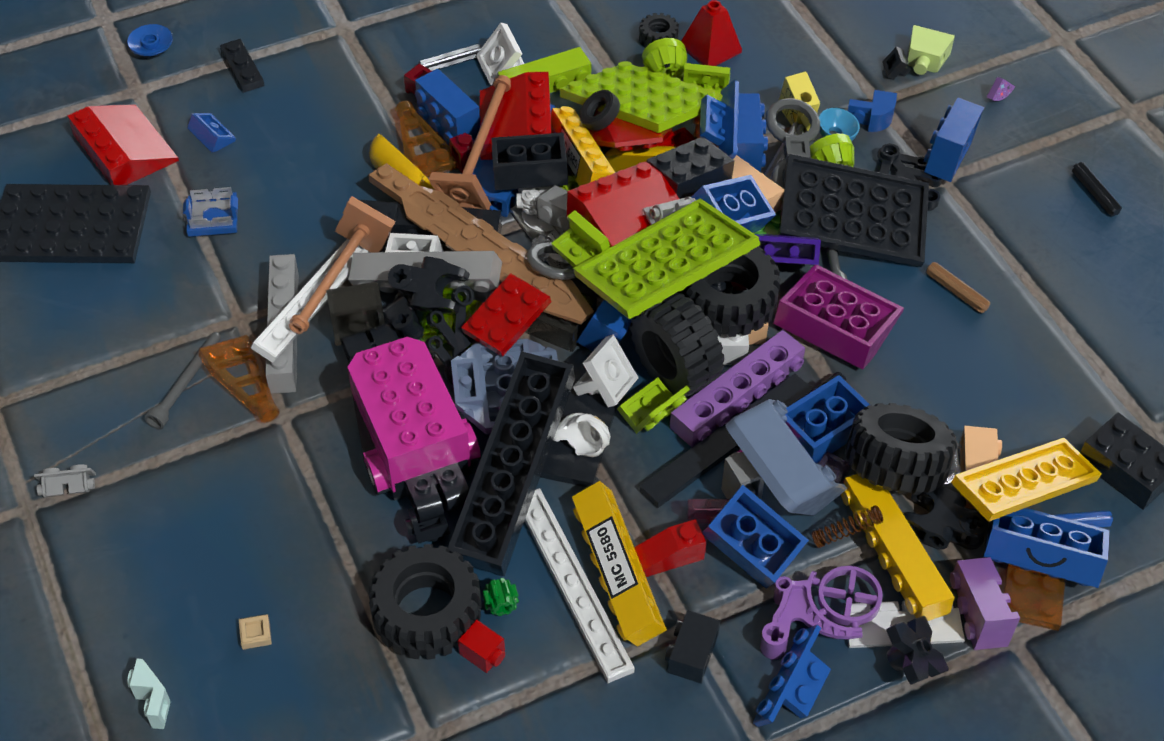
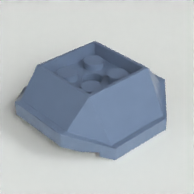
(483, 379)

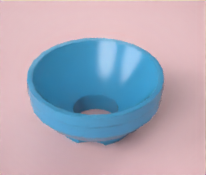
(840, 121)

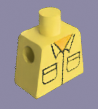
(800, 88)

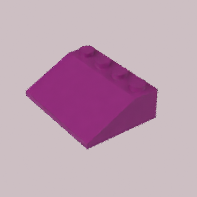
(837, 316)

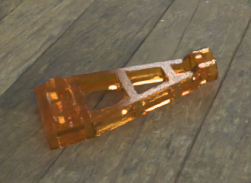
(435, 161)
(236, 352)

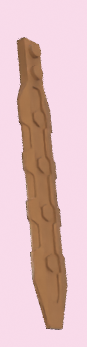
(464, 232)

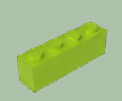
(562, 68)

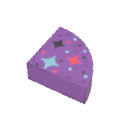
(1000, 89)

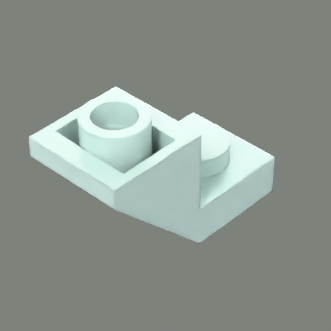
(148, 687)

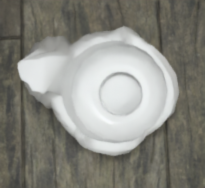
(584, 434)

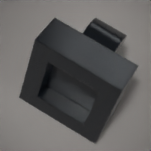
(896, 63)

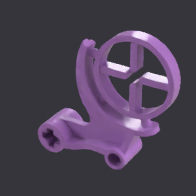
(798, 605)

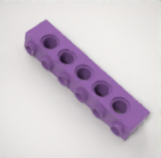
(737, 388)

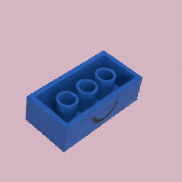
(1049, 546)

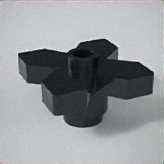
(913, 650)

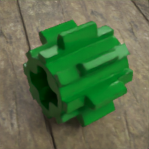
(500, 597)

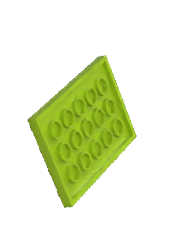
(644, 95)
(666, 257)

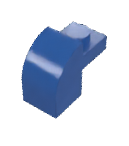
(875, 114)

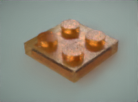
(1035, 597)

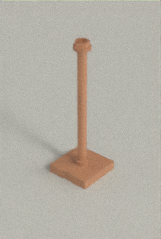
(465, 187)
(363, 228)

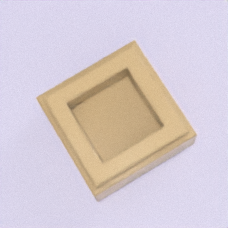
(255, 631)

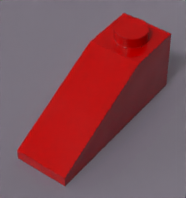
(672, 548)

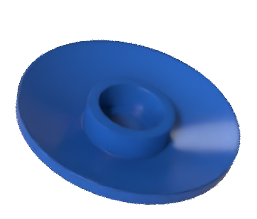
(150, 40)

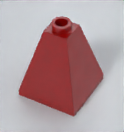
(712, 36)

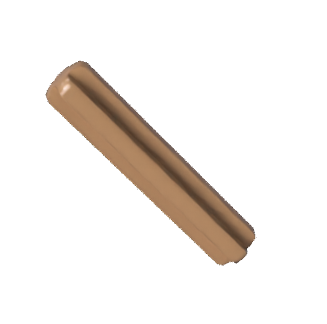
(958, 287)

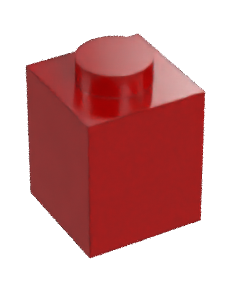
(482, 646)

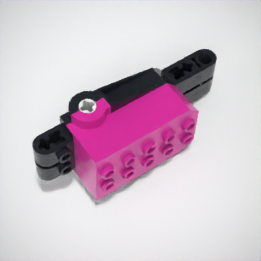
(408, 422)

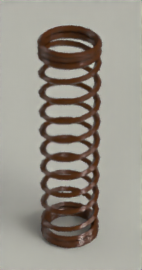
(874, 513)

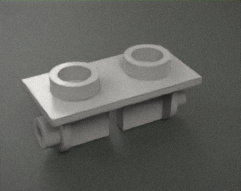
(660, 211)
(76, 478)

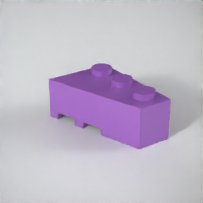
(984, 606)

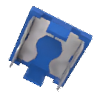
(211, 212)

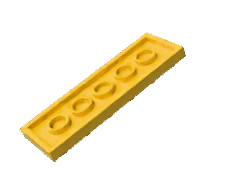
(1025, 479)

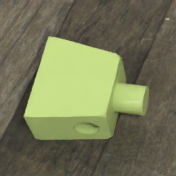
(928, 49)

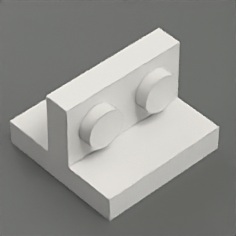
(499, 53)
(607, 372)

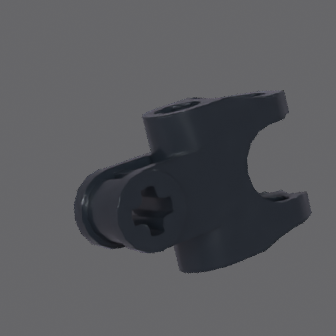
(427, 284)
(946, 520)

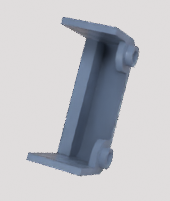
(782, 460)

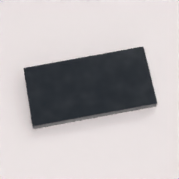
(562, 462)

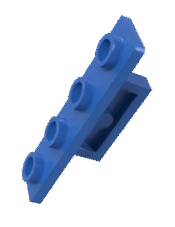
(720, 119)
(797, 680)

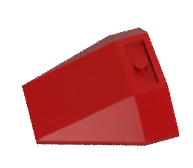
(624, 135)

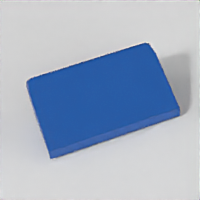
(210, 131)

